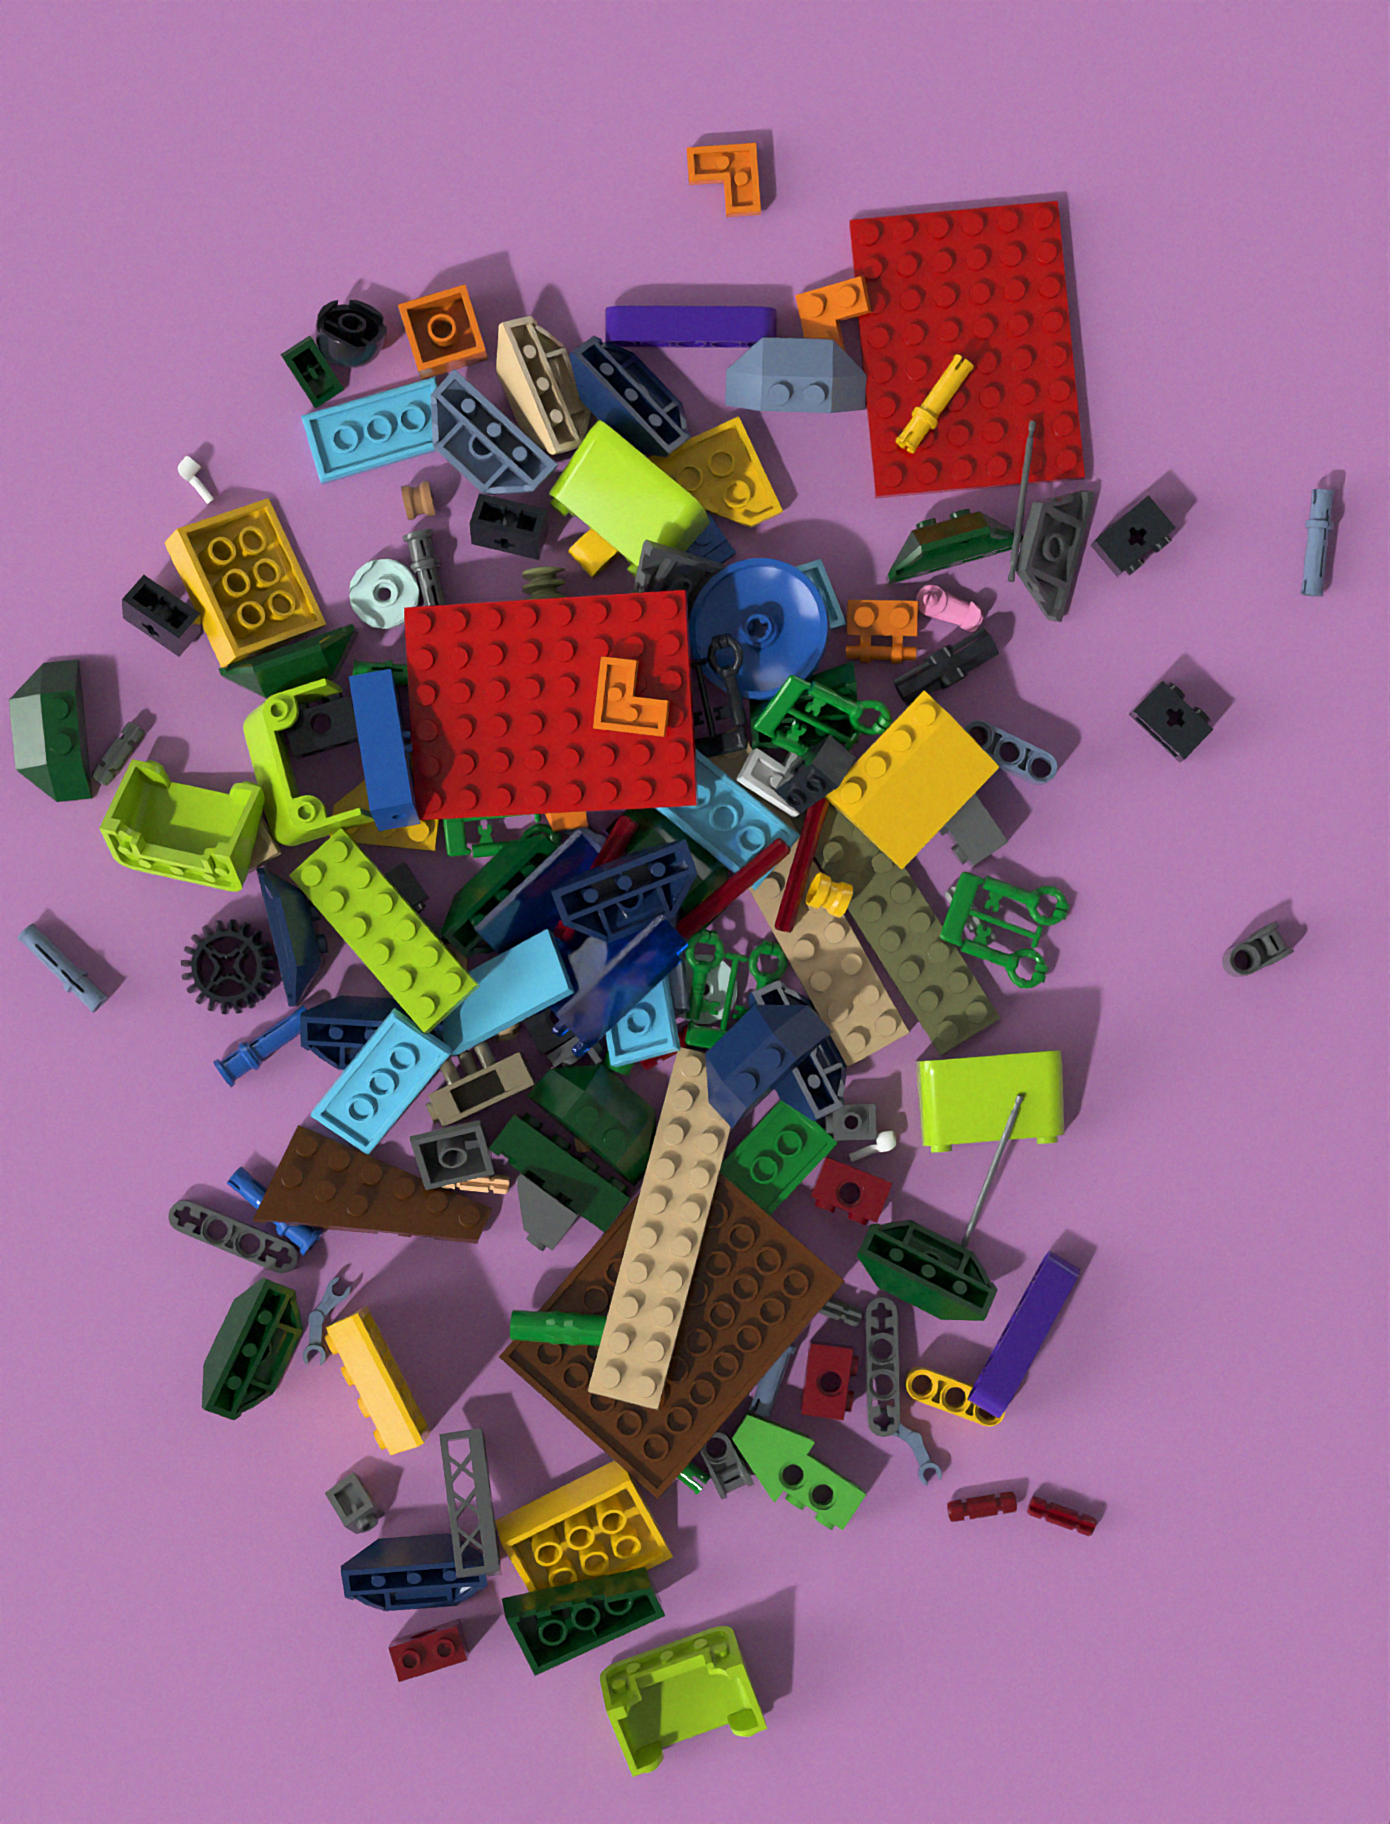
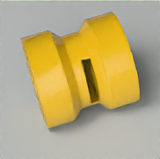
(829, 895)

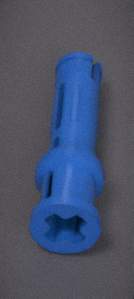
(250, 1054)
(253, 1191)

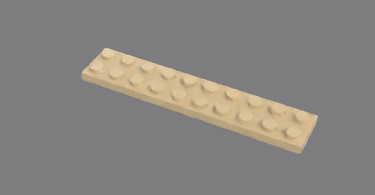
(825, 954)
(663, 1240)

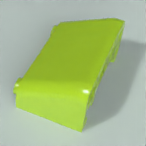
(626, 497)
(183, 828)
(975, 1095)
(678, 1695)

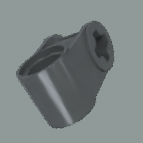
(1262, 948)
(727, 1467)

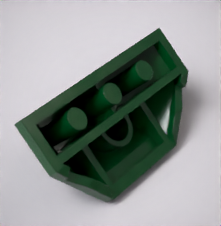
(950, 544)
(294, 664)
(52, 732)
(656, 830)
(489, 889)
(600, 1115)
(927, 1271)
(251, 1349)

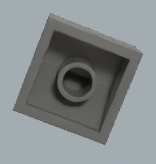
(453, 1154)
(543, 1214)

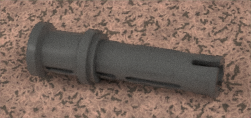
(425, 561)

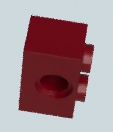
(872, 1191)
(821, 1359)
(429, 1650)

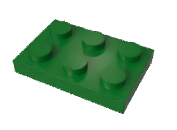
(777, 1156)

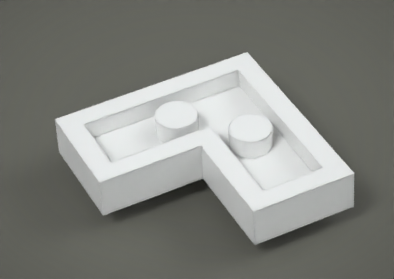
(763, 775)

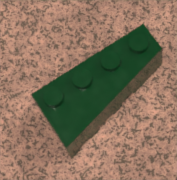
(561, 1171)
(580, 1616)

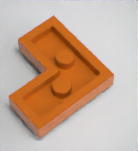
(735, 167)
(826, 306)
(619, 708)

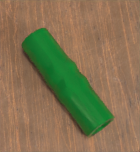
(557, 1327)

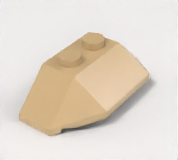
(540, 386)

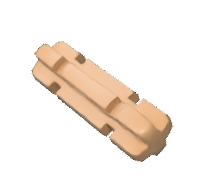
(498, 1183)

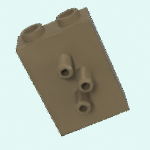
(480, 1087)

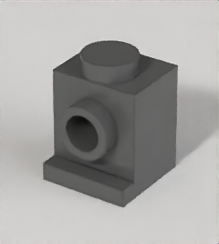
(865, 1128)

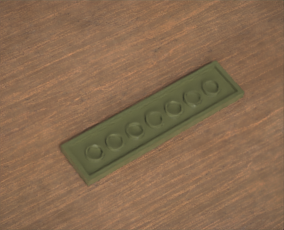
(903, 934)

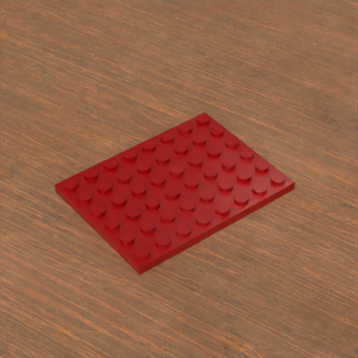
(981, 290)
(511, 702)

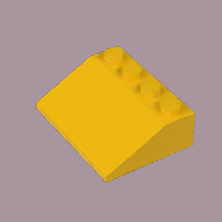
(244, 582)
(912, 780)
(378, 1381)
(583, 1531)

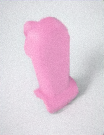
(947, 607)

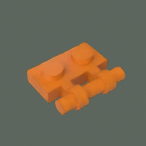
(882, 618)

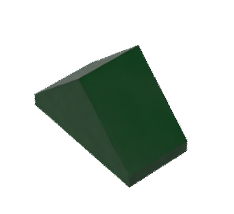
(312, 372)

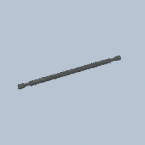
(1021, 503)
(1004, 1138)

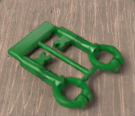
(788, 695)
(456, 837)
(961, 908)
(706, 1036)

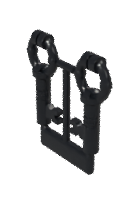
(730, 741)

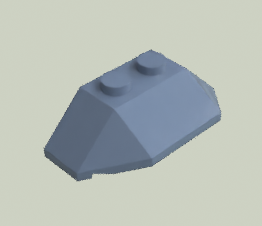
(796, 377)
(484, 441)

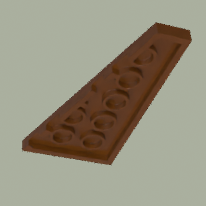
(354, 1192)

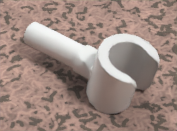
(188, 469)
(885, 1142)

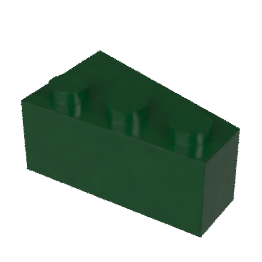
(840, 679)

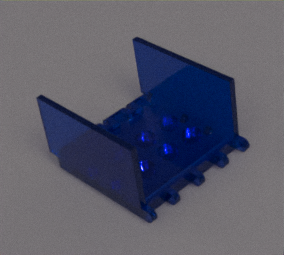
(604, 975)

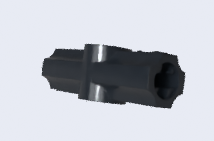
(946, 666)

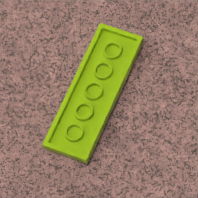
(384, 930)

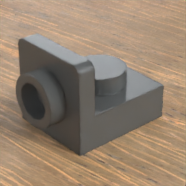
(564, 1055)
(354, 1504)

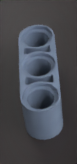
(1025, 753)

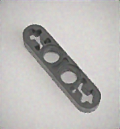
(232, 1240)
(878, 1366)

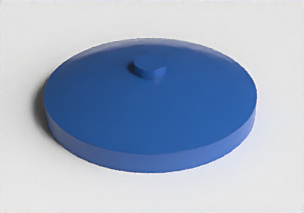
(773, 617)

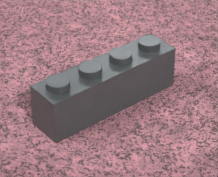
(973, 833)

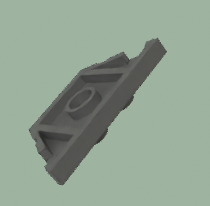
(1052, 549)
(672, 570)

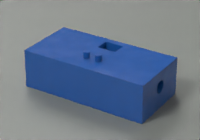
(384, 750)

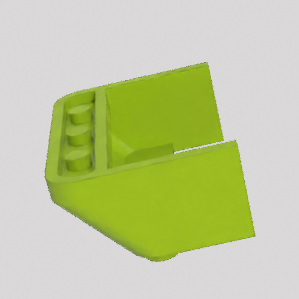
(290, 816)

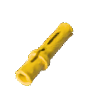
(926, 415)

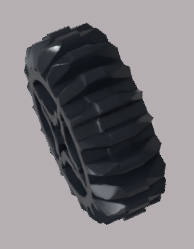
(206, 947)

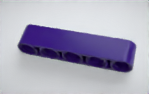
(689, 326)
(1023, 1334)

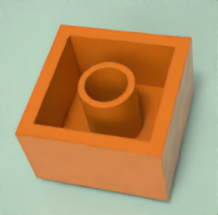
(443, 332)

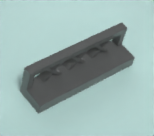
(484, 1503)

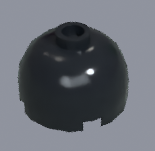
(350, 333)

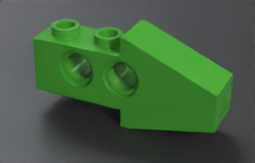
(773, 1447)

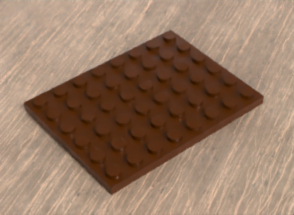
(742, 1312)

